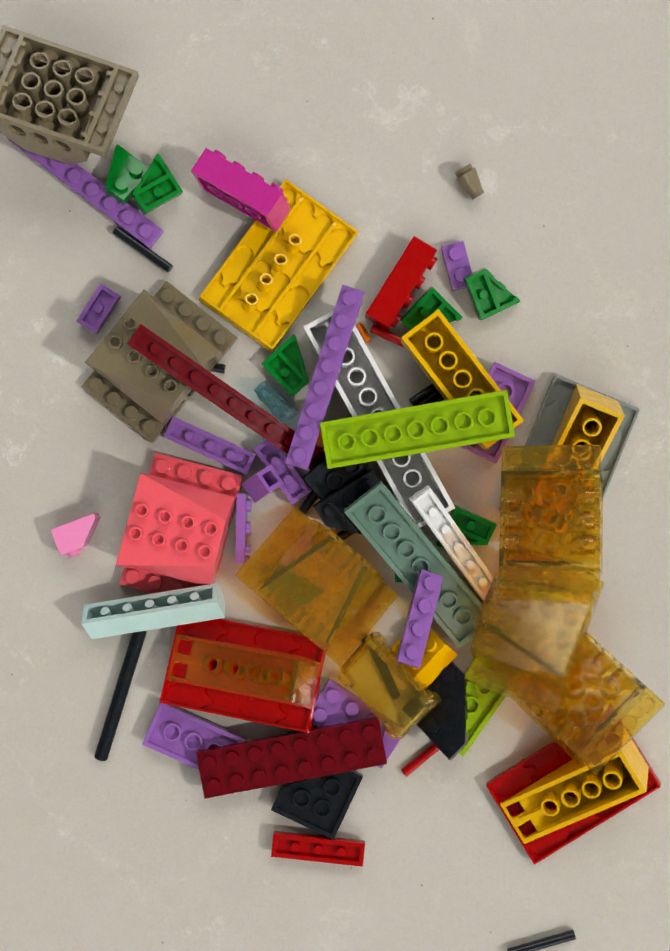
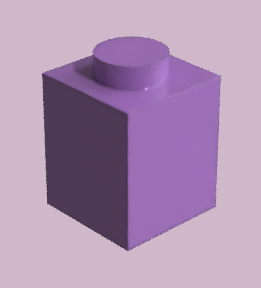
(262, 483)

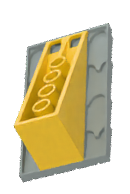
(584, 417)

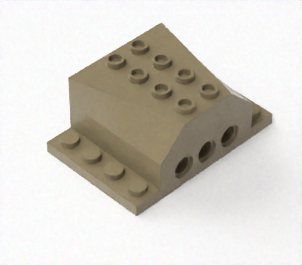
(60, 98)
(135, 385)

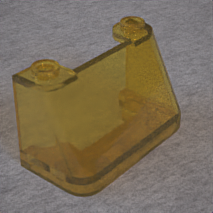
(387, 686)

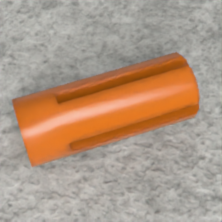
(364, 334)

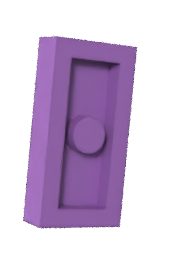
(456, 264)
(98, 309)

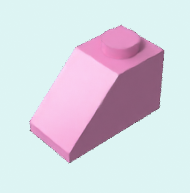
(75, 535)

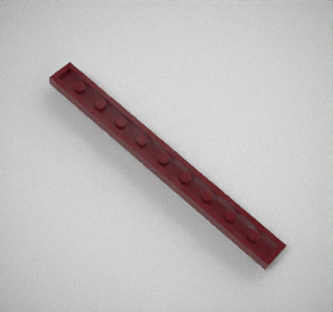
(215, 390)

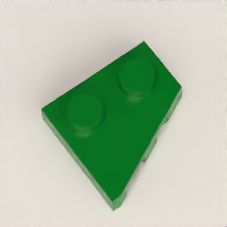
(123, 175)
(427, 305)
(288, 367)

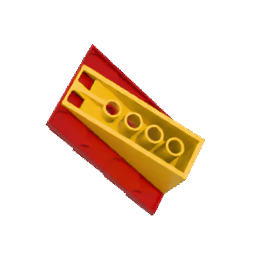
(557, 800)

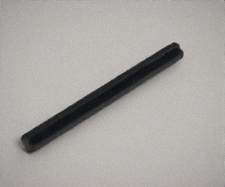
(119, 695)

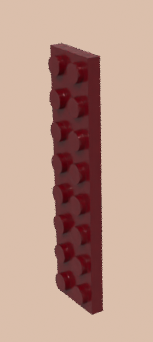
(291, 757)

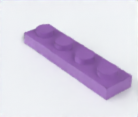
(210, 445)
(419, 619)

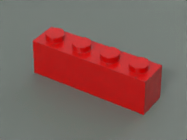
(401, 283)

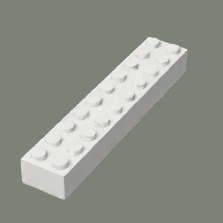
(367, 392)

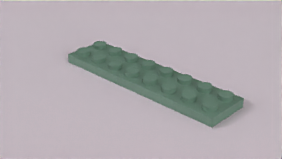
(410, 550)

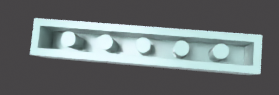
(153, 611)

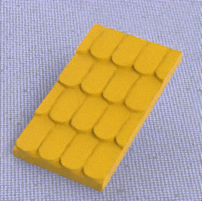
(278, 272)

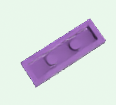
(293, 485)
(243, 528)

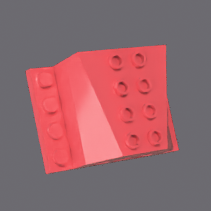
(177, 525)

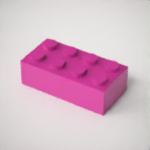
(241, 189)

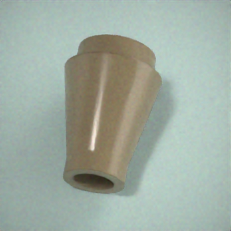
(469, 180)

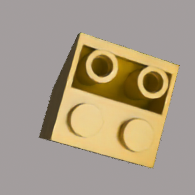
(435, 658)

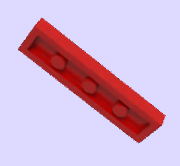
(318, 848)

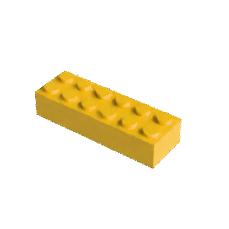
(450, 363)

